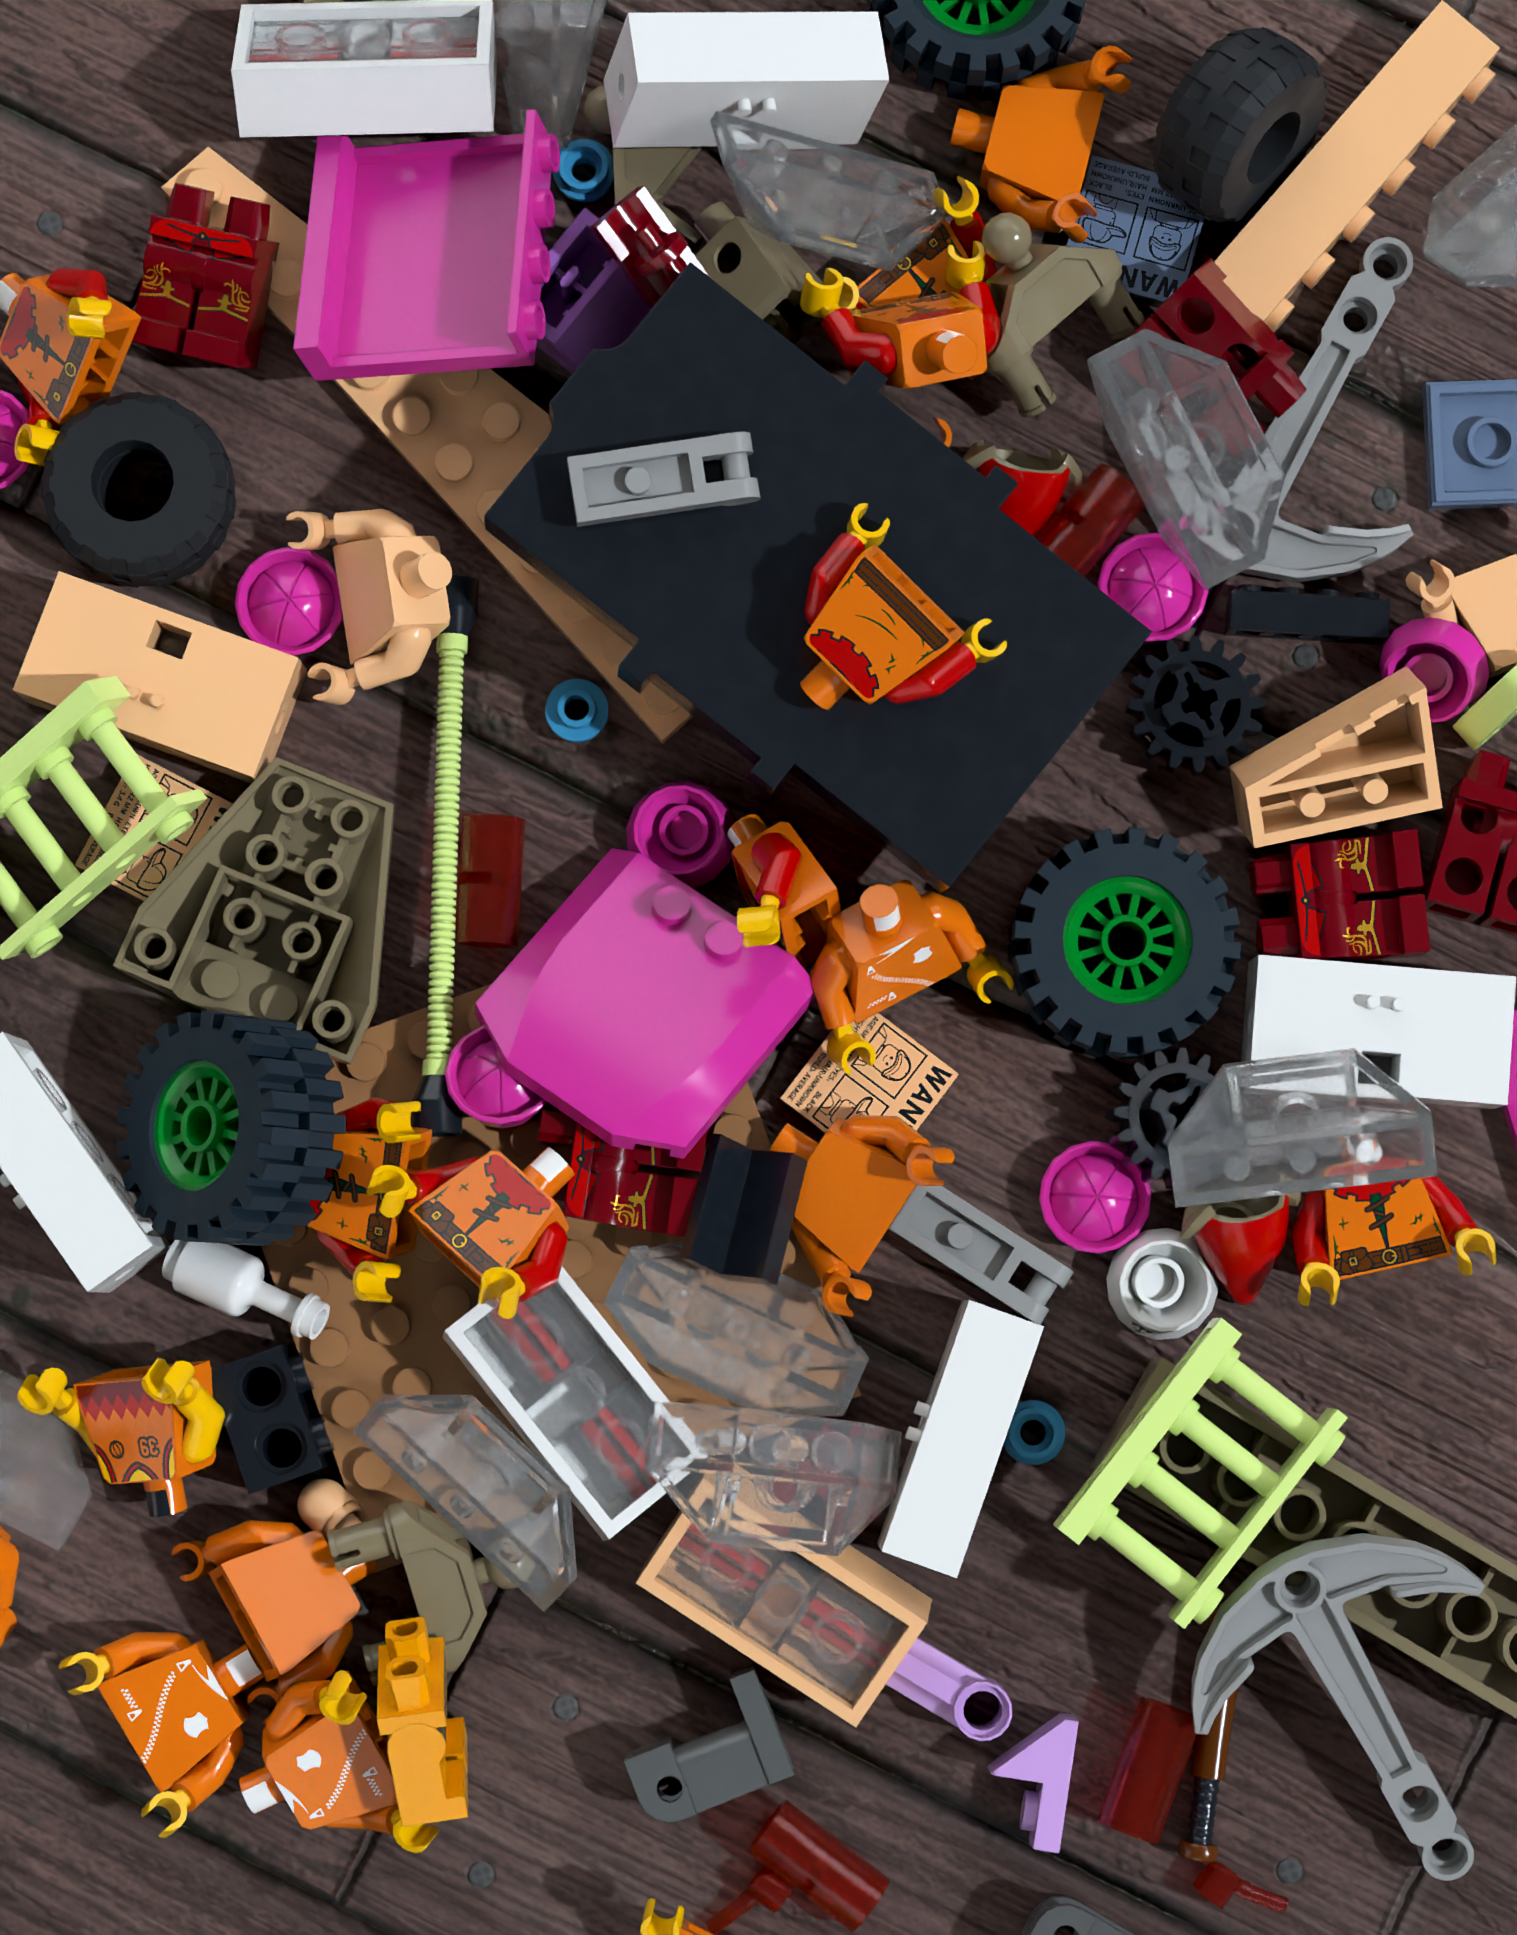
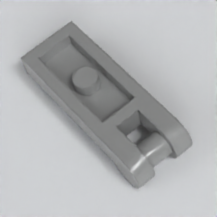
(661, 478)
(979, 1249)

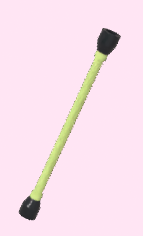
(437, 1107)

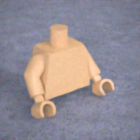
(388, 596)
(1478, 602)

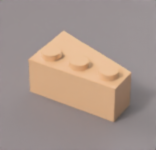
(1342, 768)

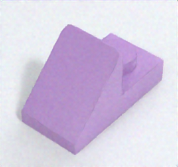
(1048, 1760)

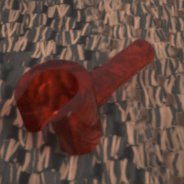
(1219, 1884)
(764, 1888)

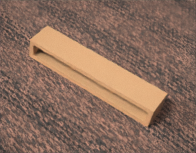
(1355, 162)

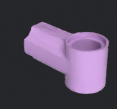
(945, 1685)

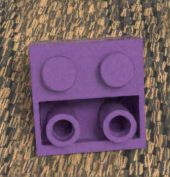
(586, 298)

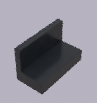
(743, 1211)

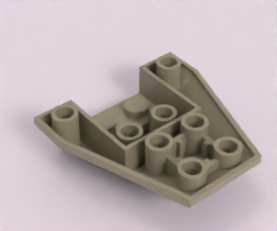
(276, 910)

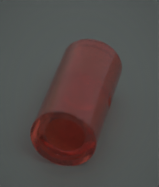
(1092, 519)
(490, 881)
(1148, 1770)
(819, 1865)

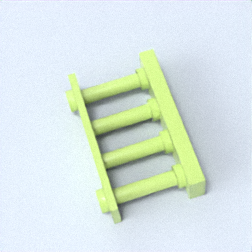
(46, 755)
(1135, 1463)

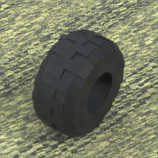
(1239, 124)
(111, 437)

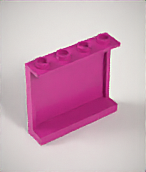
(426, 255)

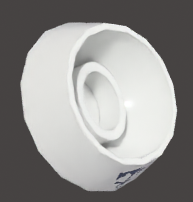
(1161, 1284)

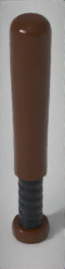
(1208, 1768)

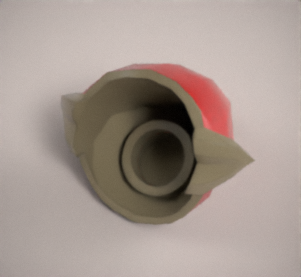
(1039, 480)
(1240, 1240)

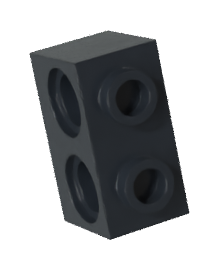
(254, 1423)

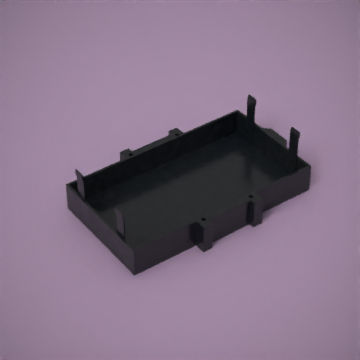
(724, 589)

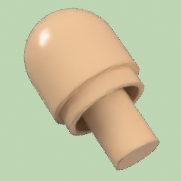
(327, 1506)

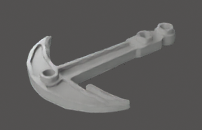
(1293, 551)
(1315, 1614)

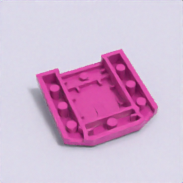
(641, 1007)

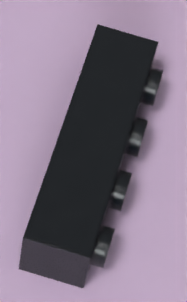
(1307, 616)

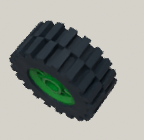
(979, 53)
(1104, 1016)
(230, 1129)

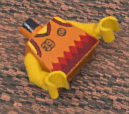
(139, 1423)

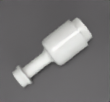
(234, 1282)

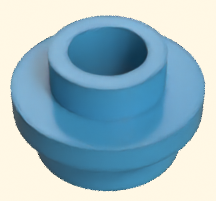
(584, 152)
(577, 730)
(1053, 1433)

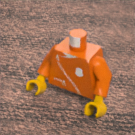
(888, 951)
(175, 1710)
(330, 1763)

